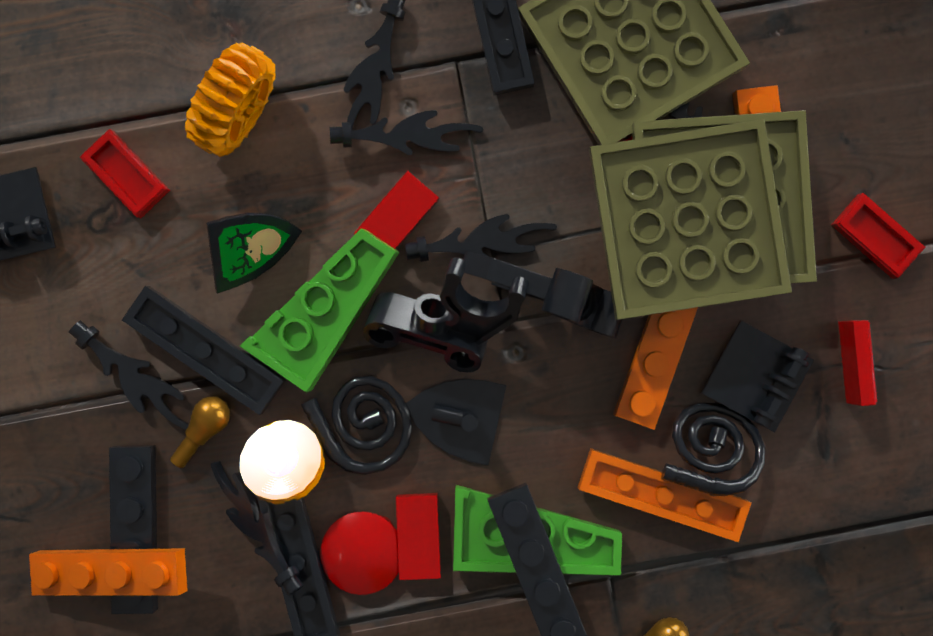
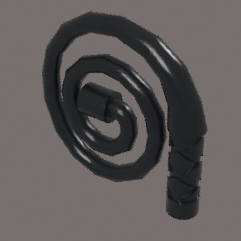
(370, 420)
(716, 441)

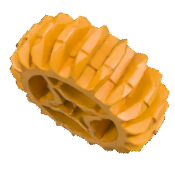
(230, 99)

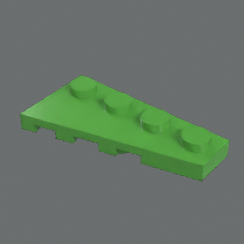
(315, 321)
(577, 544)

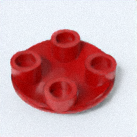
(360, 553)

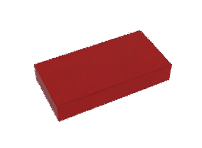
(124, 173)
(400, 211)
(878, 236)
(857, 362)
(418, 536)

